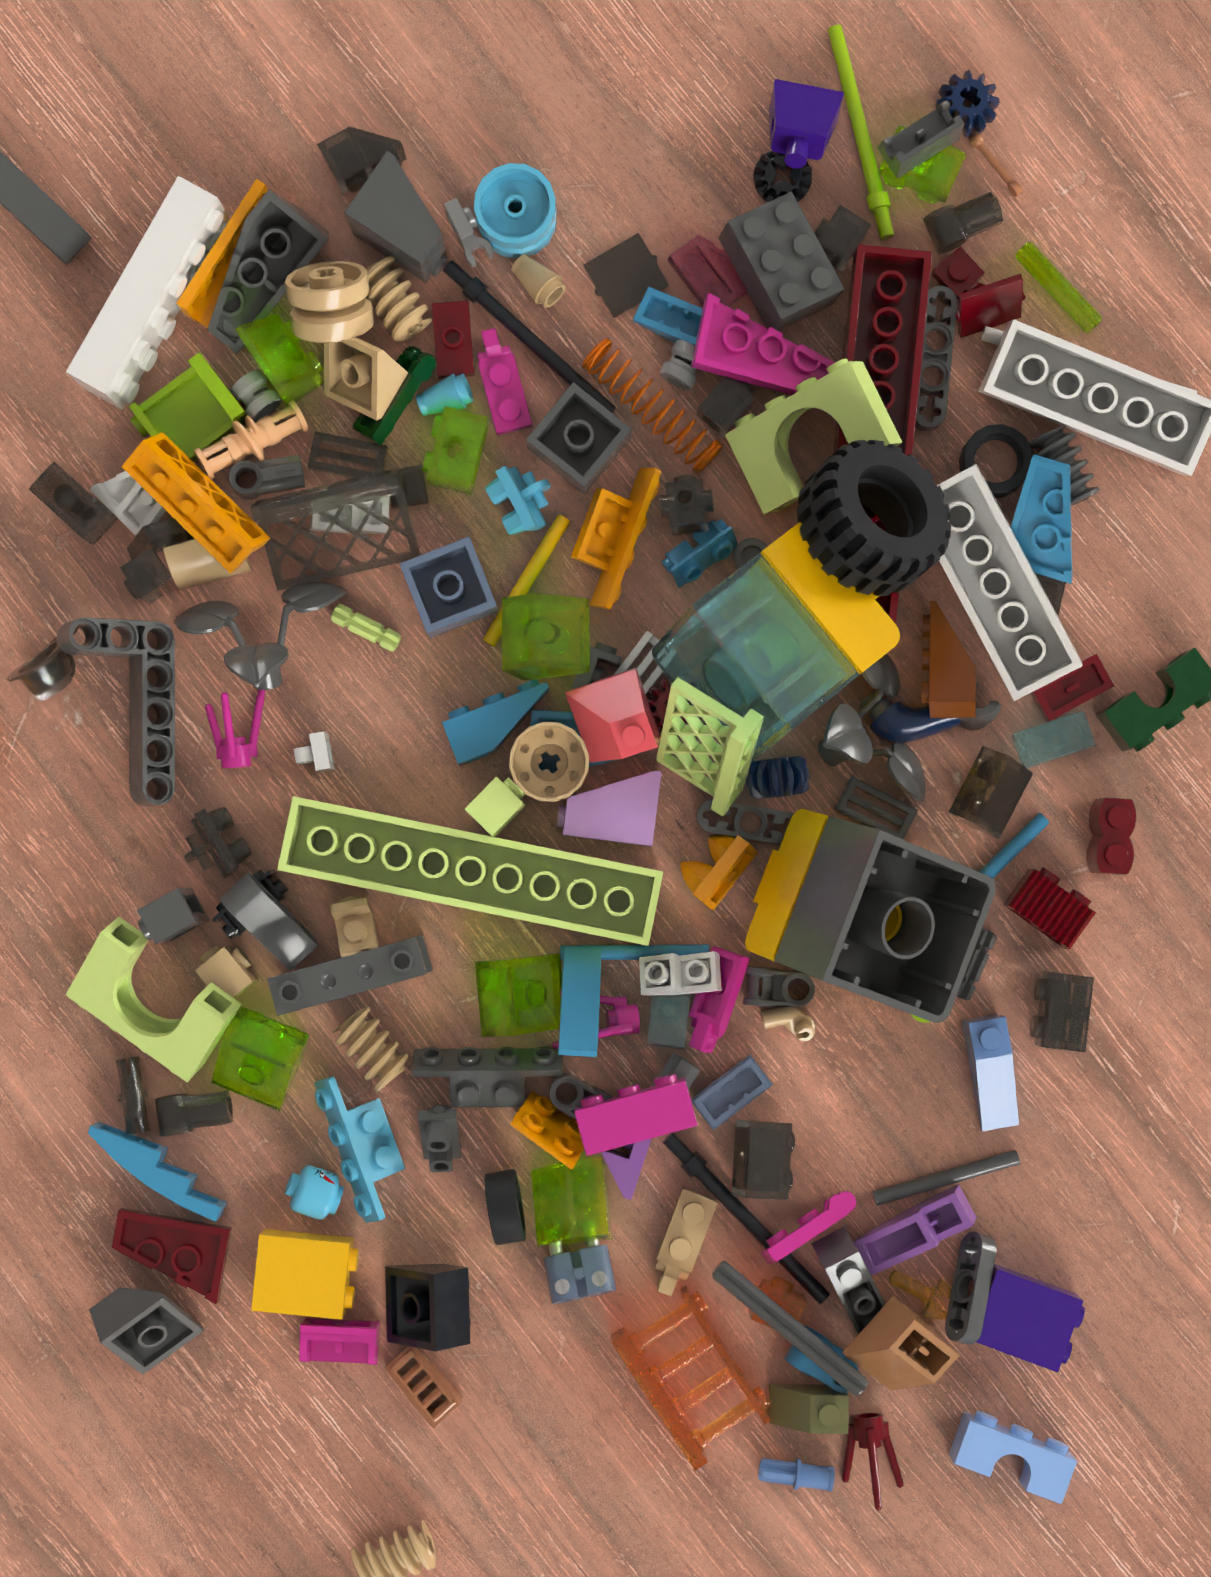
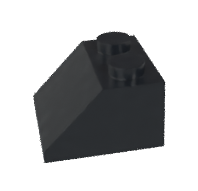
(427, 1306)

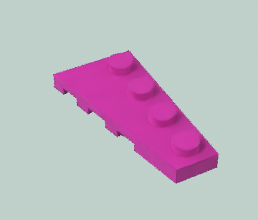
(750, 353)

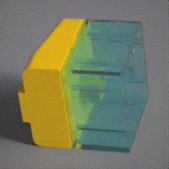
(776, 638)

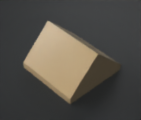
(361, 376)

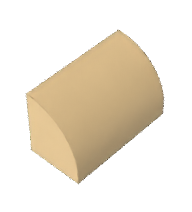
(194, 565)

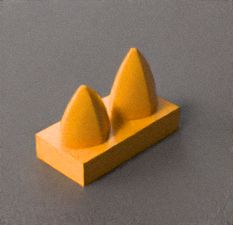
(713, 883)

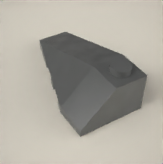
(270, 247)

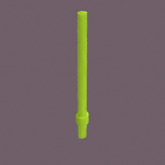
(877, 200)

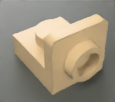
(354, 925)

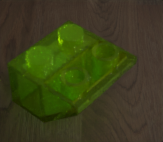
(571, 1203)

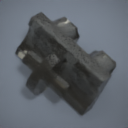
(209, 827)

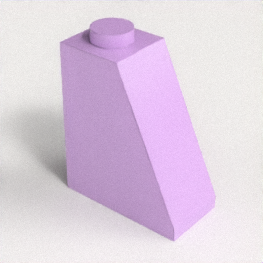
(614, 812)

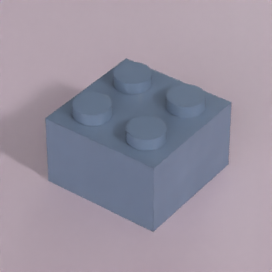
(449, 587)

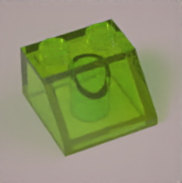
(281, 357)
(545, 636)
(519, 994)
(259, 1058)

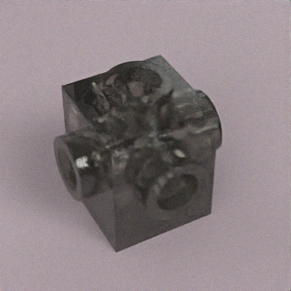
(687, 505)

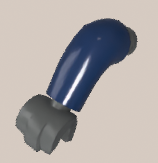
(907, 724)

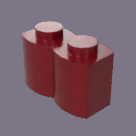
(1111, 826)

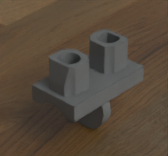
(440, 1137)

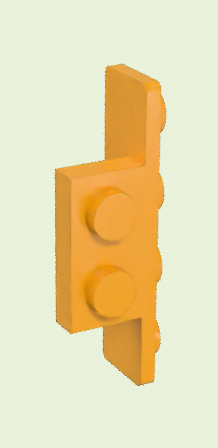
(611, 534)

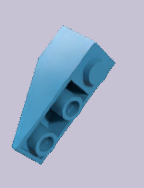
(486, 728)

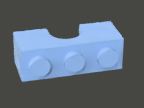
(983, 1442)

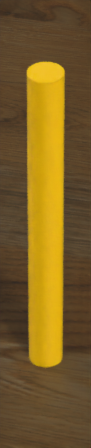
(530, 573)

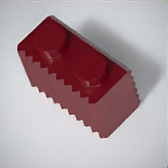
(1049, 907)

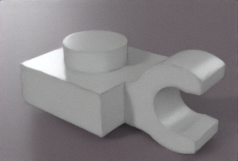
(463, 225)

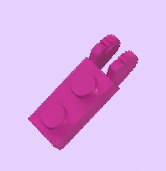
(810, 1226)

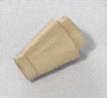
(539, 281)

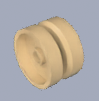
(329, 301)

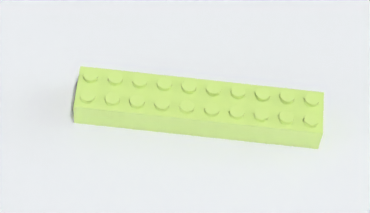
(470, 870)

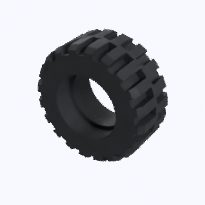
(850, 541)

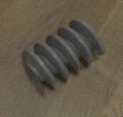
(1056, 447)

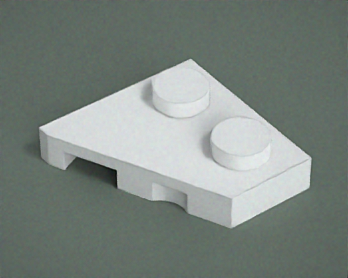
(128, 502)

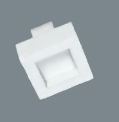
(318, 752)

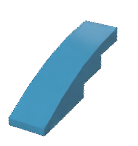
(668, 316)
(145, 1162)

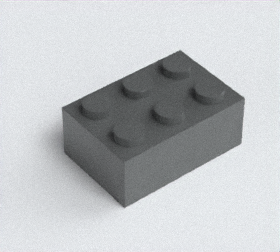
(781, 262)

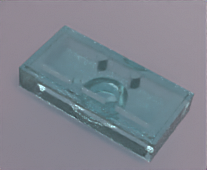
(1053, 739)
(668, 1021)

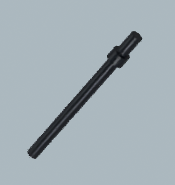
(477, 291)
(696, 1166)

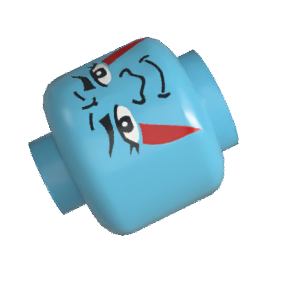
(314, 1192)

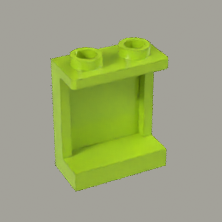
(190, 409)

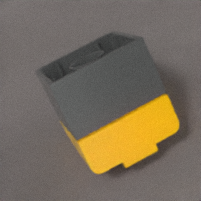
(870, 914)

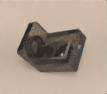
(145, 576)

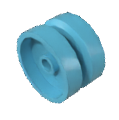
(514, 189)

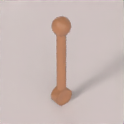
(976, 141)

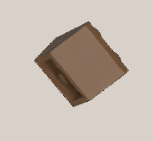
(901, 1348)

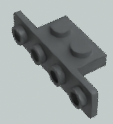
(487, 1075)

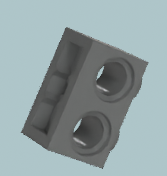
(171, 916)

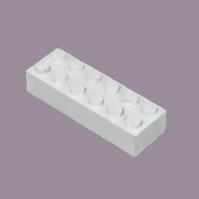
(145, 297)
(1099, 397)
(1002, 590)

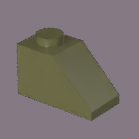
(809, 1408)

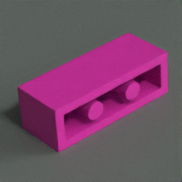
(635, 1114)

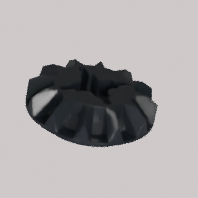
(765, 175)

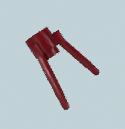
(869, 1431)

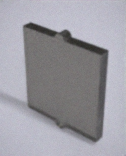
(625, 274)

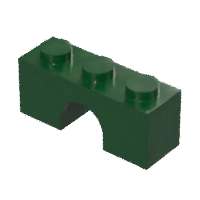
(1133, 722)

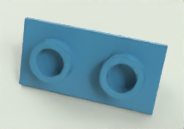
(689, 563)

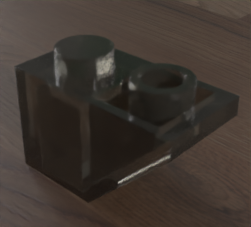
(355, 154)

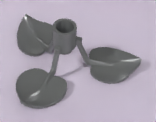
(257, 663)
(847, 738)

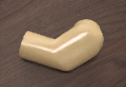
(792, 1018)

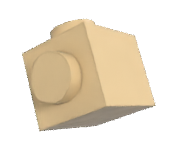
(226, 970)

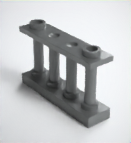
(350, 975)

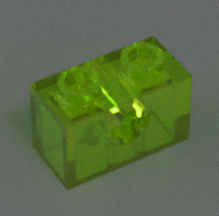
(461, 471)

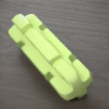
(365, 627)

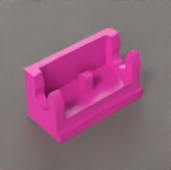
(339, 1341)

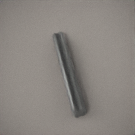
(790, 1328)

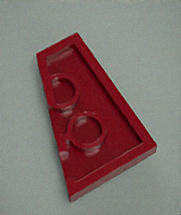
(178, 1247)

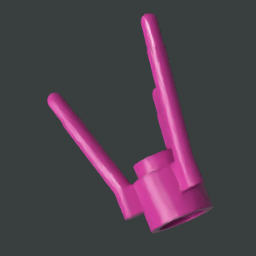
(231, 750)
(621, 1020)

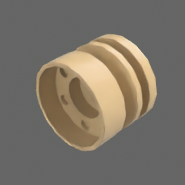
(555, 740)

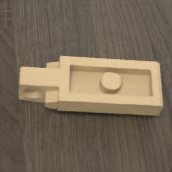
(683, 1238)

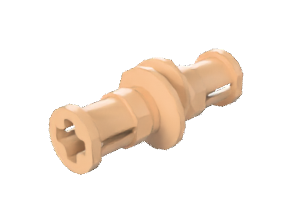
(252, 439)

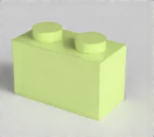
(497, 805)

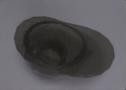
(47, 671)

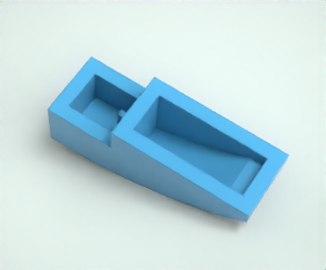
(580, 1002)

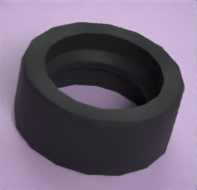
(1011, 437)
(505, 1207)

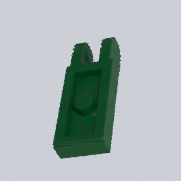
(419, 369)

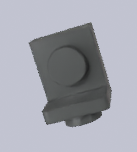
(600, 653)

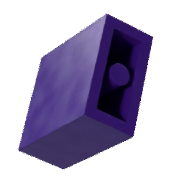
(1030, 1318)

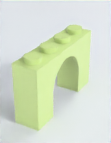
(762, 439)
(107, 992)

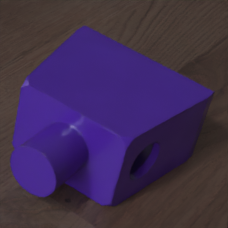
(802, 120)

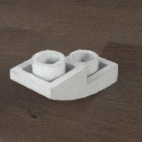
(680, 974)

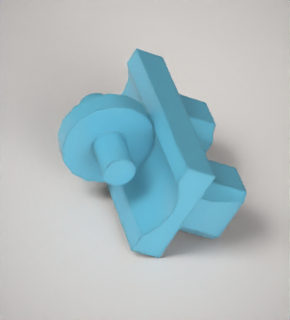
(525, 496)

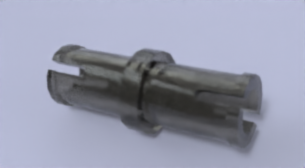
(132, 1095)

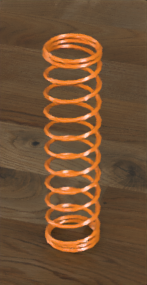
(704, 457)

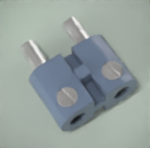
(579, 1272)

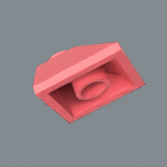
(614, 717)

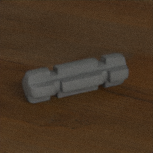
(977, 963)

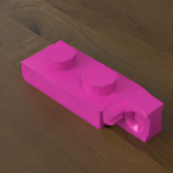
(503, 386)
(713, 1009)

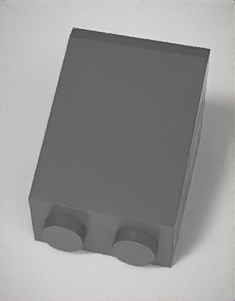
(396, 221)

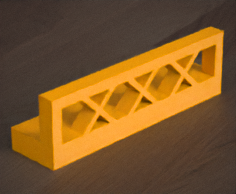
(204, 288)
(195, 501)

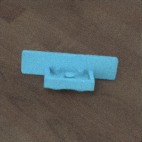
(363, 1144)

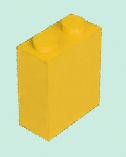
(304, 1274)

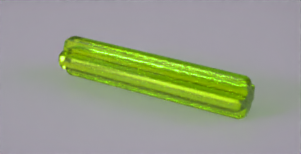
(1058, 287)

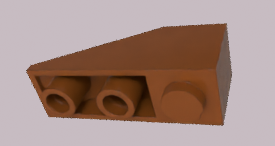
(951, 671)

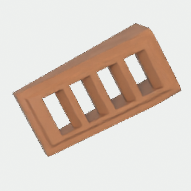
(423, 1404)

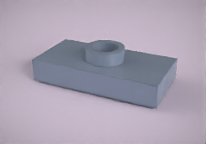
(731, 1092)

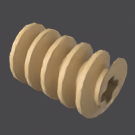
(393, 302)
(371, 1048)
(398, 1557)

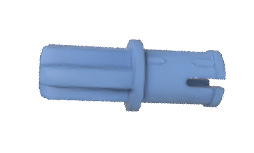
(796, 1474)

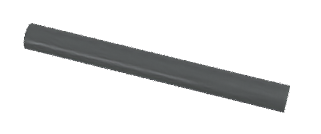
(946, 1177)

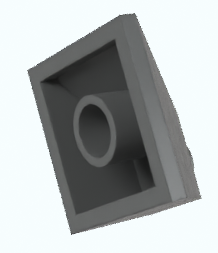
(142, 1326)

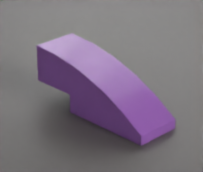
(916, 1230)

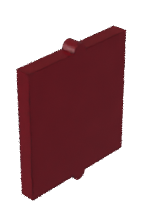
(990, 305)

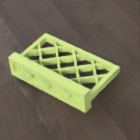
(731, 757)

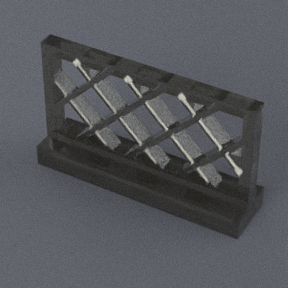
(330, 497)

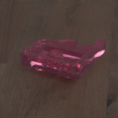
(707, 271)

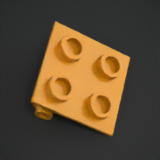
(549, 1129)

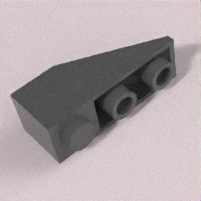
(849, 1277)

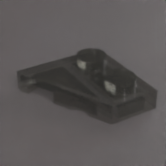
(158, 536)

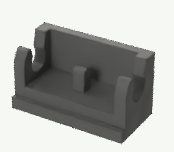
(921, 140)

